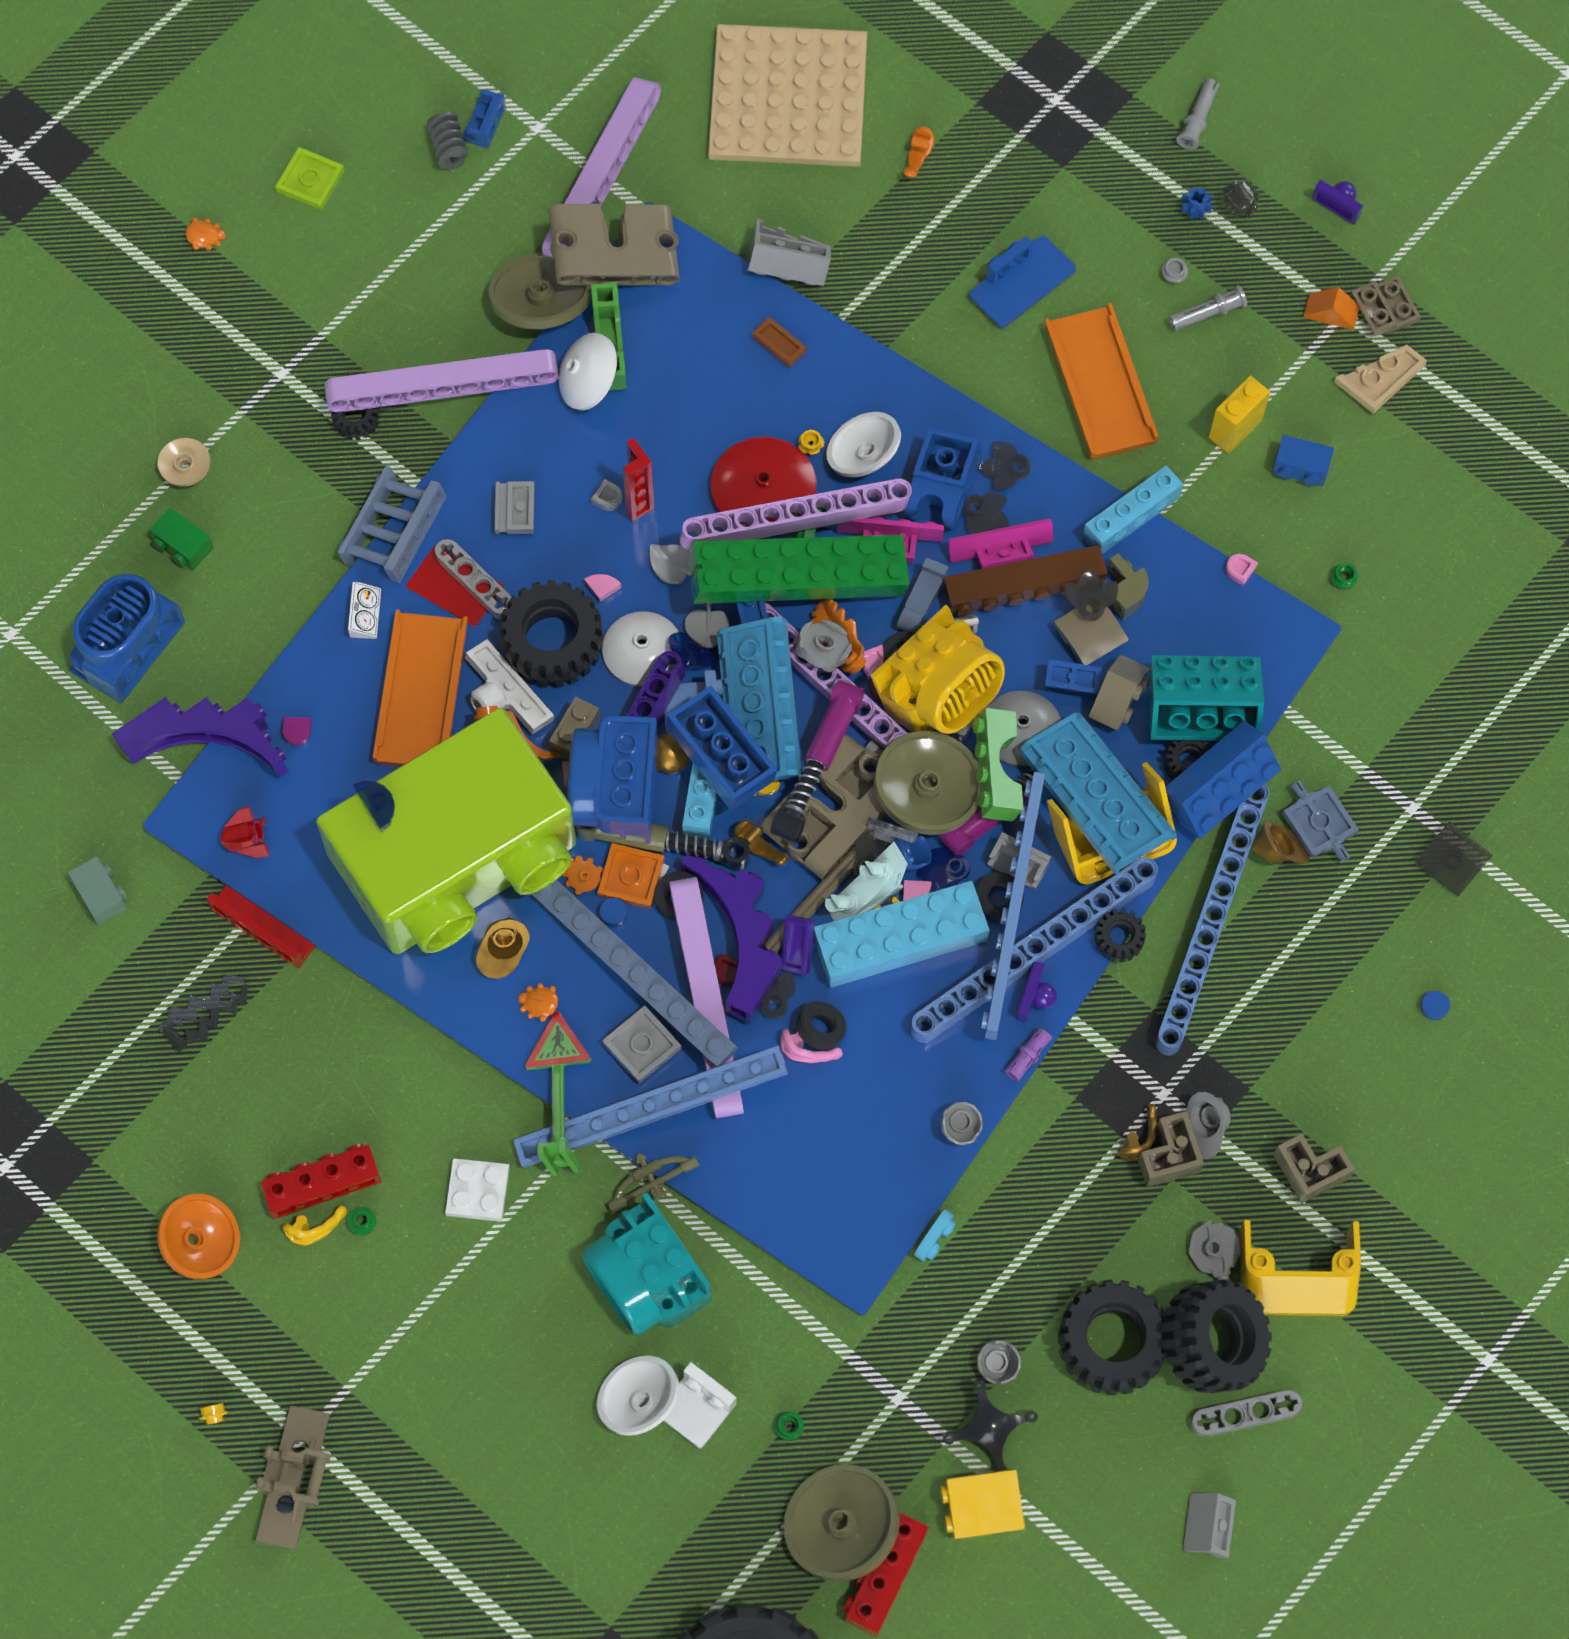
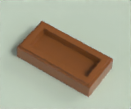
(779, 342)

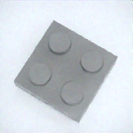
(641, 1044)

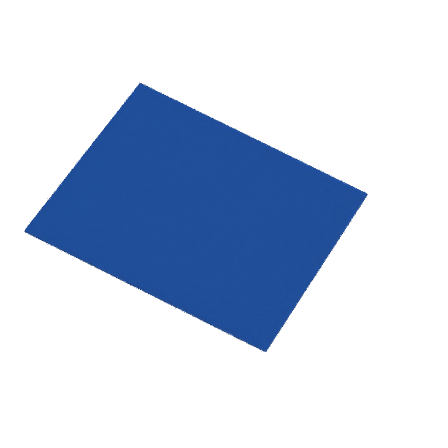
(839, 1154)

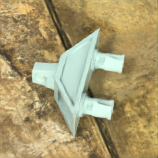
(871, 887)

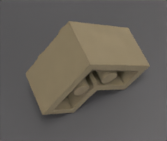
(1121, 686)
(579, 715)
(1178, 1154)
(1309, 1174)

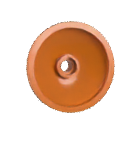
(214, 1234)

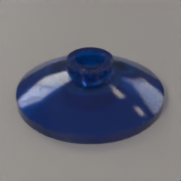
(690, 651)

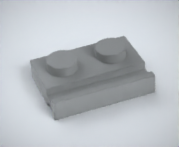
(514, 507)

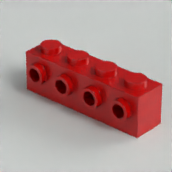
(320, 1181)
(883, 1584)

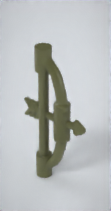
(647, 1170)

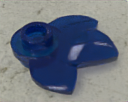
(940, 869)

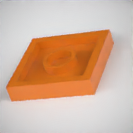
(631, 875)

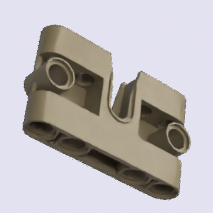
(595, 261)
(830, 832)

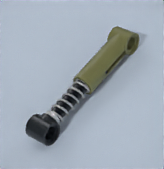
(663, 839)

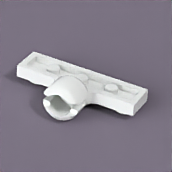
(505, 688)

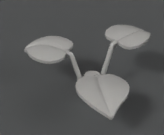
(671, 566)

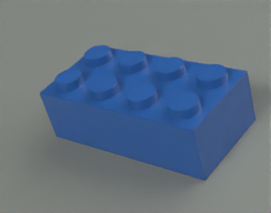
(721, 747)
(1222, 779)

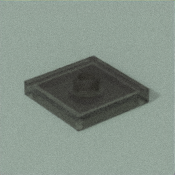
(1453, 859)

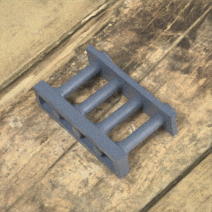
(406, 542)

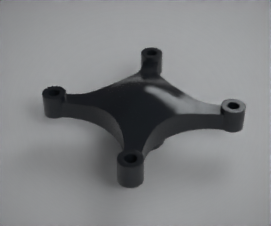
(990, 1426)

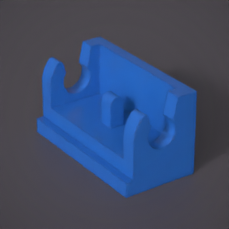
(485, 119)
(1073, 676)

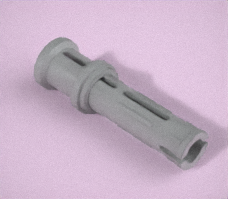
(1195, 123)
(1218, 305)

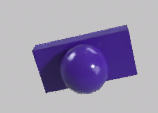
(1339, 199)
(798, 944)
(1039, 994)

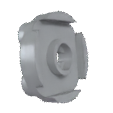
(824, 657)

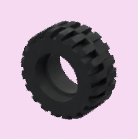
(551, 602)
(1189, 1340)
(1095, 1370)

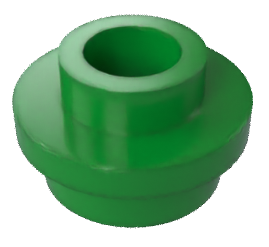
(1346, 569)
(365, 1229)
(793, 1418)

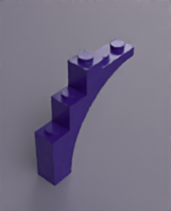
(168, 726)
(751, 929)

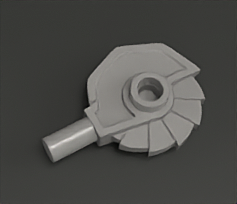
(1215, 1249)

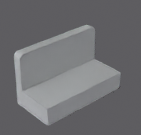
(1209, 1524)

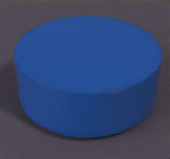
(613, 912)
(1435, 1005)

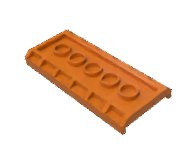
(1102, 382)
(419, 686)

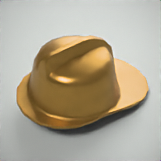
(1279, 844)
(502, 947)

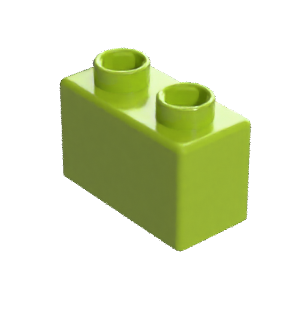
(462, 830)

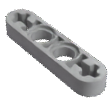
(470, 581)
(1245, 1410)

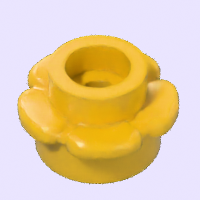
(811, 436)
(213, 1413)

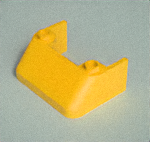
(1082, 856)
(1302, 1291)

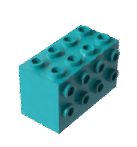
(1203, 696)

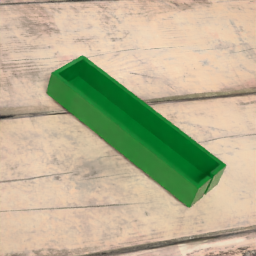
(798, 568)

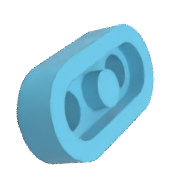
(929, 1246)

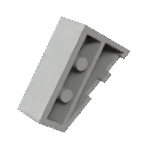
(788, 257)

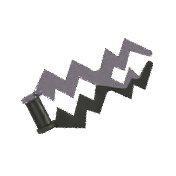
(213, 1004)

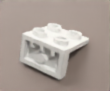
(699, 1406)

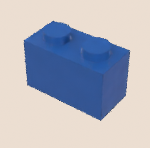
(1303, 460)

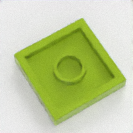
(310, 178)

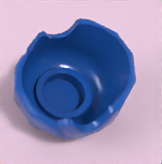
(916, 854)

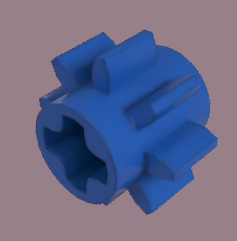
(1196, 203)

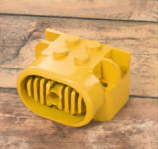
(939, 677)

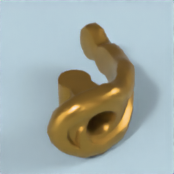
(758, 846)
(1132, 1148)

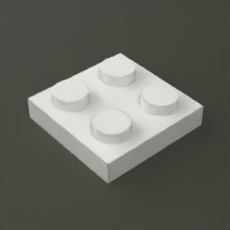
(477, 1190)

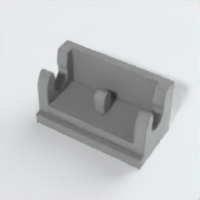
(1002, 857)

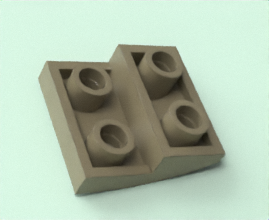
(1386, 305)
(1090, 638)

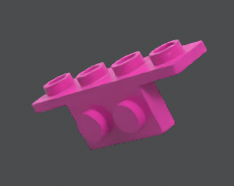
(911, 531)
(1002, 544)

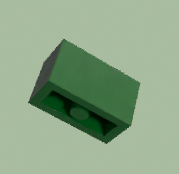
(181, 539)

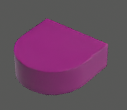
(297, 730)

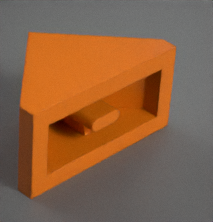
(1332, 307)

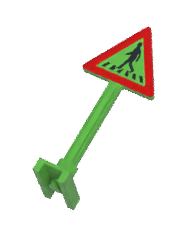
(556, 1050)

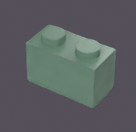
(98, 891)

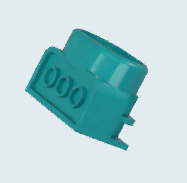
(646, 1270)

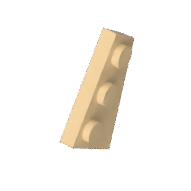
(1380, 380)

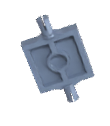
(1320, 821)

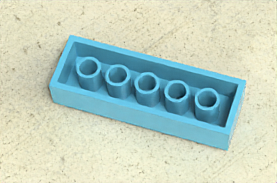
(901, 934)

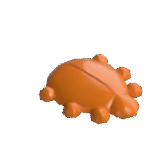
(204, 234)
(583, 875)
(539, 1001)

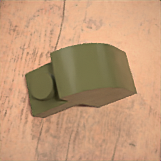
(1131, 586)

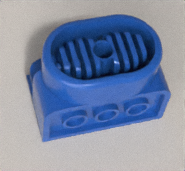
(120, 653)
(614, 776)

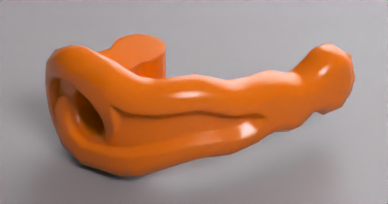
(921, 145)

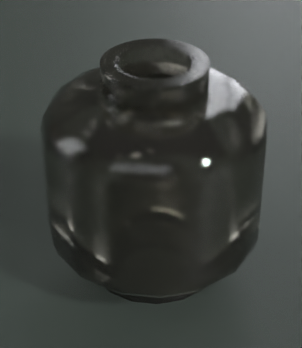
(1240, 198)

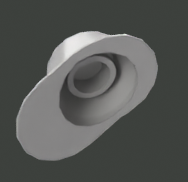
(1209, 1120)

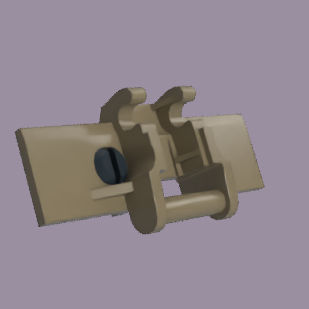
(283, 1475)

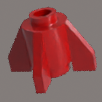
(243, 834)

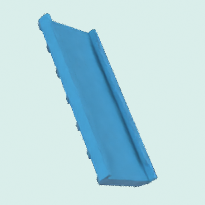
(760, 688)
(1096, 792)

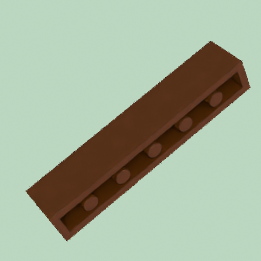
(1020, 581)

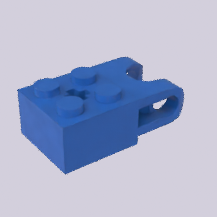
(943, 475)

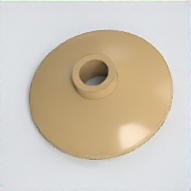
(182, 452)

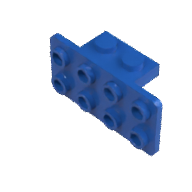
(1021, 279)

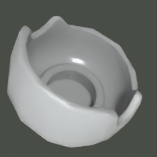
(961, 1123)
(998, 1362)

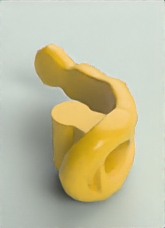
(300, 1233)

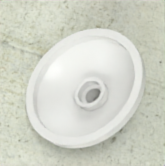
(587, 371)
(864, 444)
(628, 659)
(637, 1395)

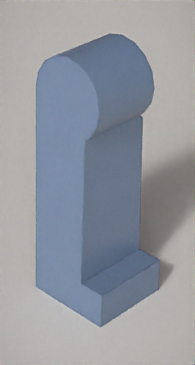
(923, 595)

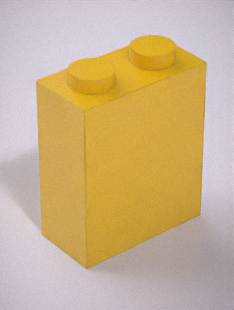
(1239, 414)
(983, 1504)

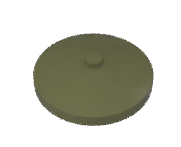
(530, 297)
(927, 782)
(841, 1523)

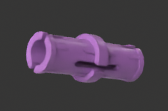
(1028, 1054)

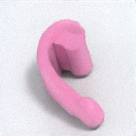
(793, 1045)

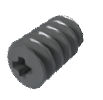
(447, 140)

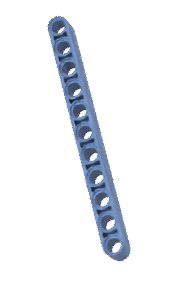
(1209, 928)
(1041, 938)

